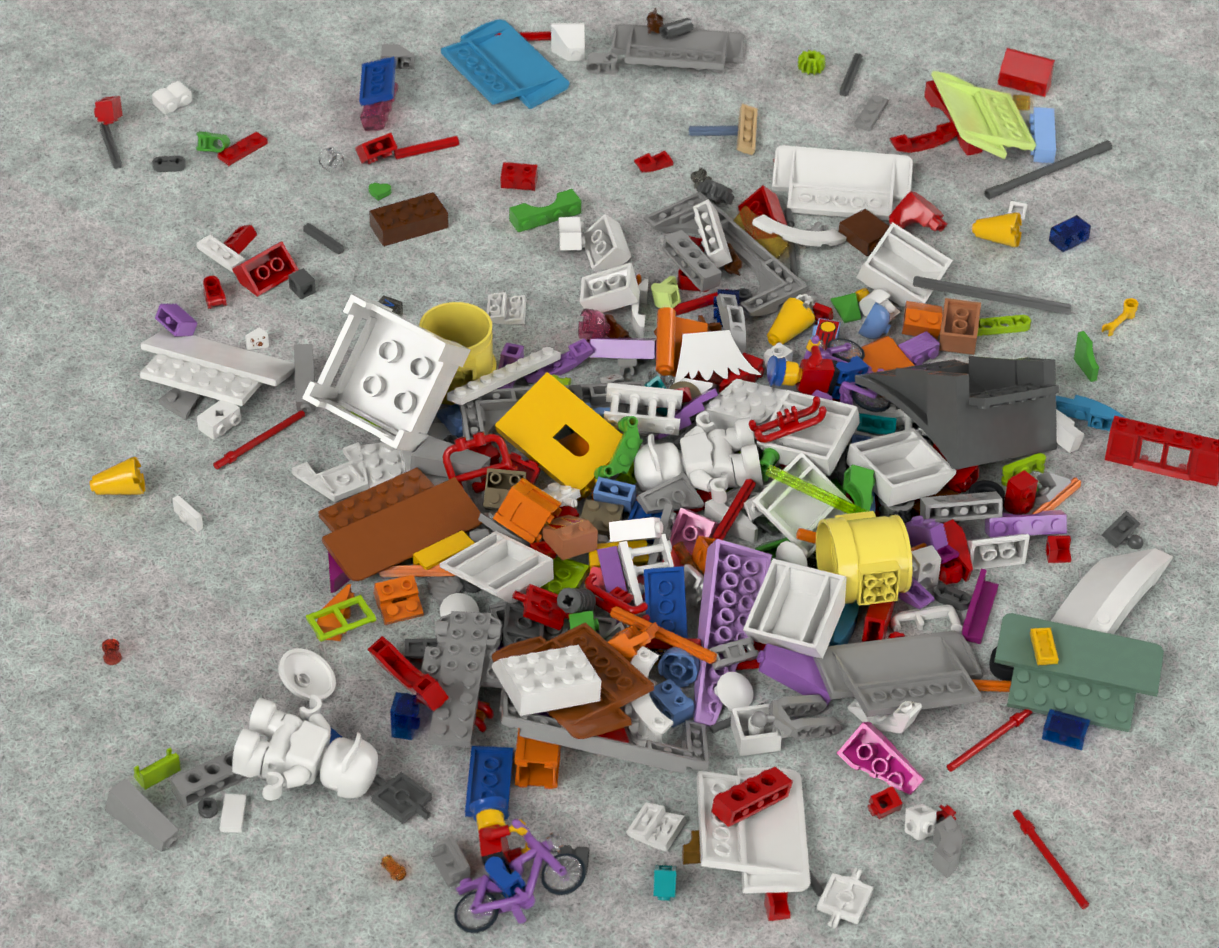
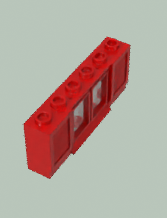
(1163, 451)

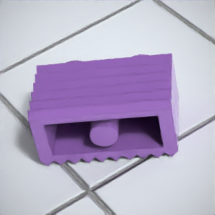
(175, 320)
(920, 348)
(927, 532)

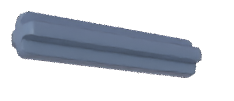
(713, 130)

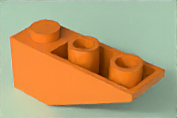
(330, 622)

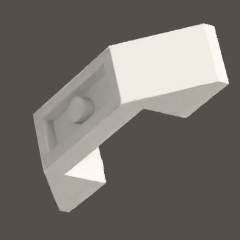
(895, 722)

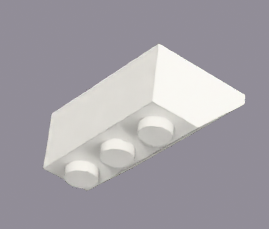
(606, 244)
(610, 289)
(998, 551)

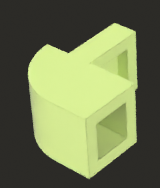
(666, 293)

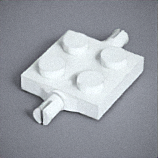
(563, 494)
(845, 898)

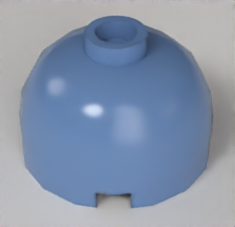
(876, 322)
(679, 666)

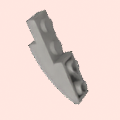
(733, 319)

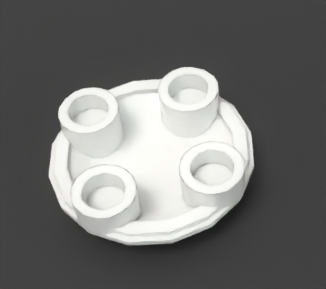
(792, 553)
(458, 602)
(734, 690)

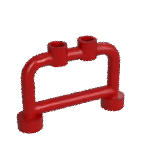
(479, 439)

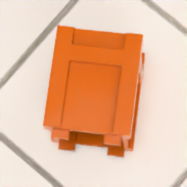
(527, 510)
(536, 763)

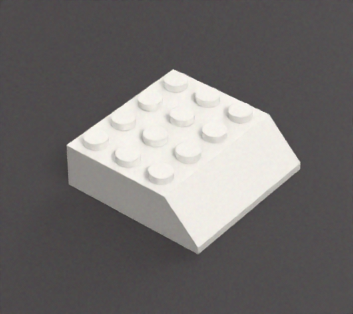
(896, 263)
(741, 401)
(819, 443)
(902, 466)
(793, 509)
(501, 566)
(797, 608)
(548, 680)

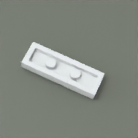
(220, 252)

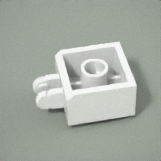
(752, 739)

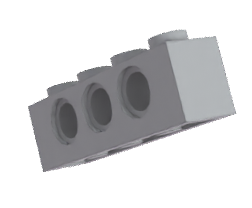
(692, 260)
(961, 507)
(205, 780)

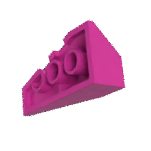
(877, 756)

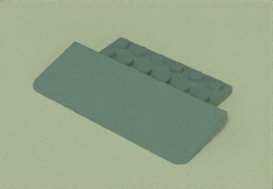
(1093, 675)

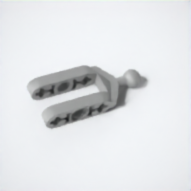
(799, 706)

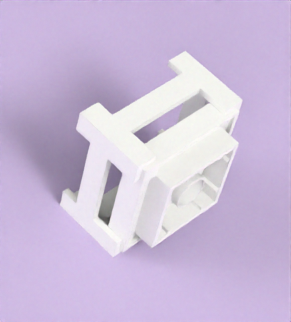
(391, 376)

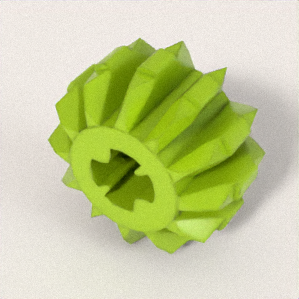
(811, 62)

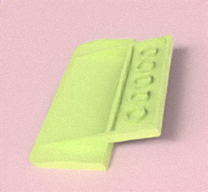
(983, 115)

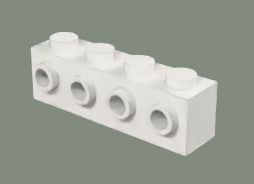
(712, 233)

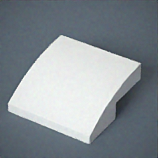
(656, 826)

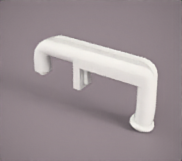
(926, 614)

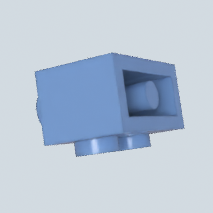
(615, 493)
(672, 702)

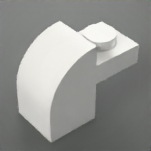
(880, 297)

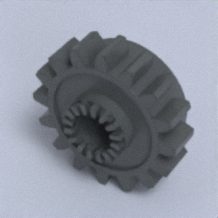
(716, 192)

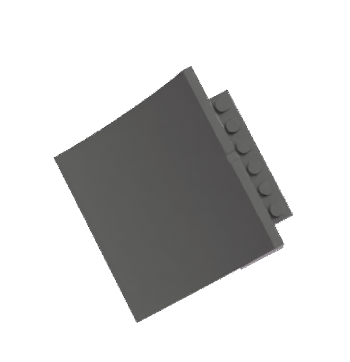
(978, 407)

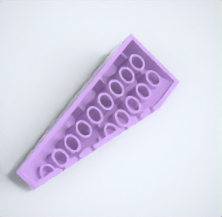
(728, 594)

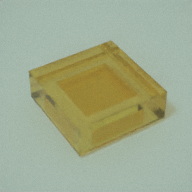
(1022, 102)

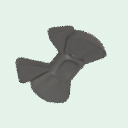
(763, 523)

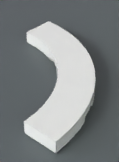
(798, 236)

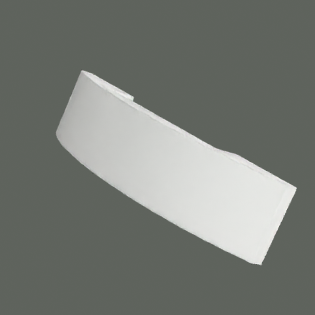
(638, 320)

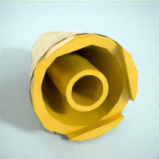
(1000, 229)
(790, 322)
(120, 479)

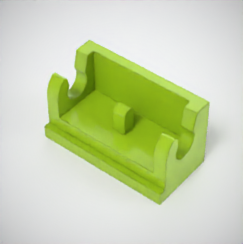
(158, 770)

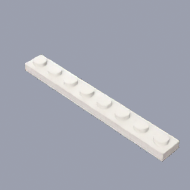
(503, 376)

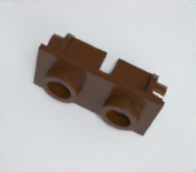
(654, 21)
(736, 263)
(616, 330)

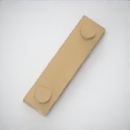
(747, 129)

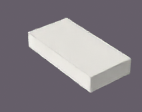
(233, 813)

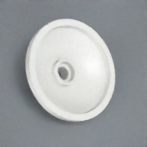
(306, 674)

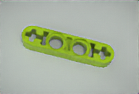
(1021, 324)

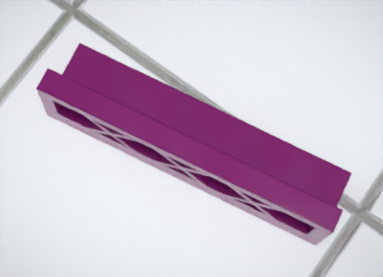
(979, 609)

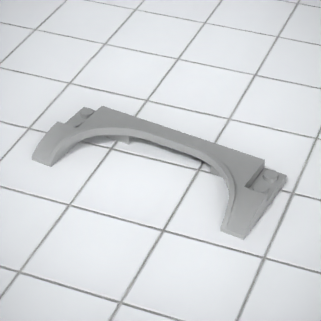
(775, 279)
(488, 409)
(688, 751)

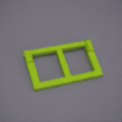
(370, 618)

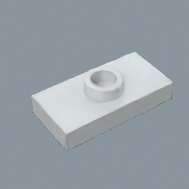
(187, 513)

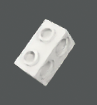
(926, 566)

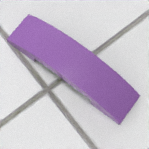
(576, 355)

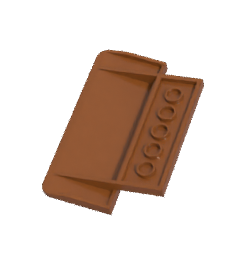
(395, 522)
(619, 681)

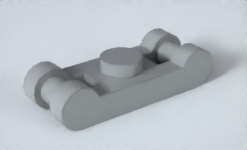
(734, 653)

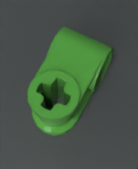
(208, 141)
(767, 458)

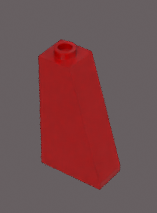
(877, 621)

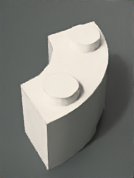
(570, 233)

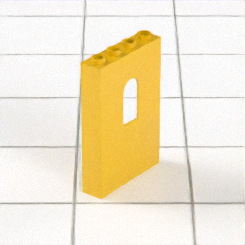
(541, 416)

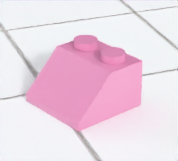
(690, 526)

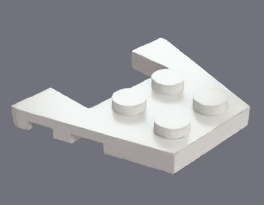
(340, 480)

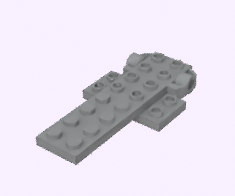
(461, 668)

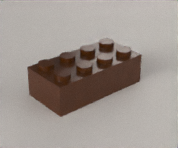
(408, 219)

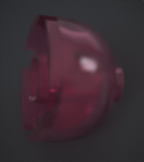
(593, 325)

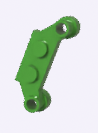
(625, 451)

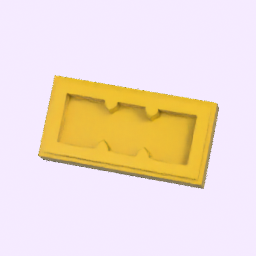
(1044, 646)

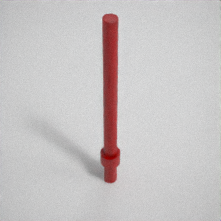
(231, 456)
(1014, 721)
(1029, 829)

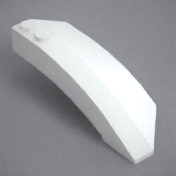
(1112, 590)

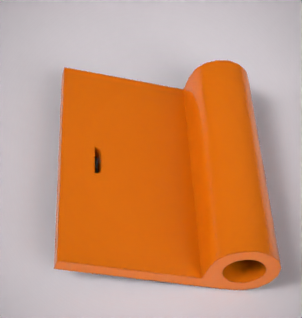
(670, 339)
(885, 355)

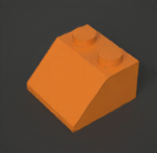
(922, 318)

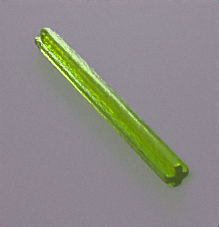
(813, 491)

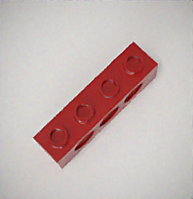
(751, 796)

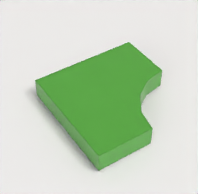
(1085, 357)

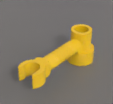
(1129, 308)

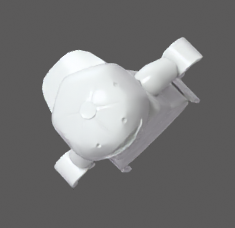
(705, 457)
(300, 751)

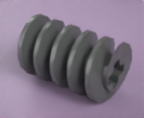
(576, 600)

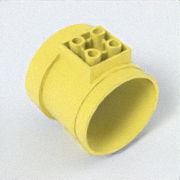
(471, 329)
(869, 553)

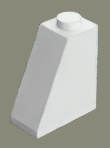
(635, 529)

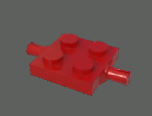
(541, 606)

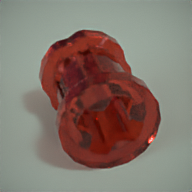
(111, 649)

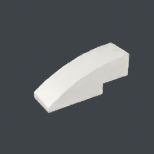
(1067, 435)
(742, 526)

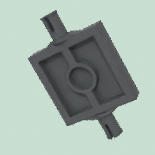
(401, 797)

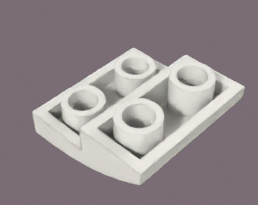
(506, 309)

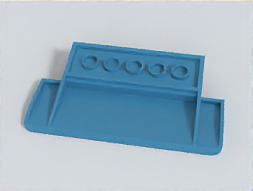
(504, 65)

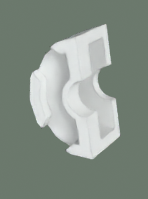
(693, 586)

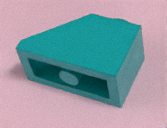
(664, 882)

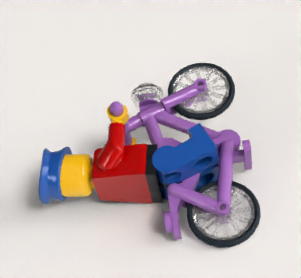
(829, 372)
(559, 875)

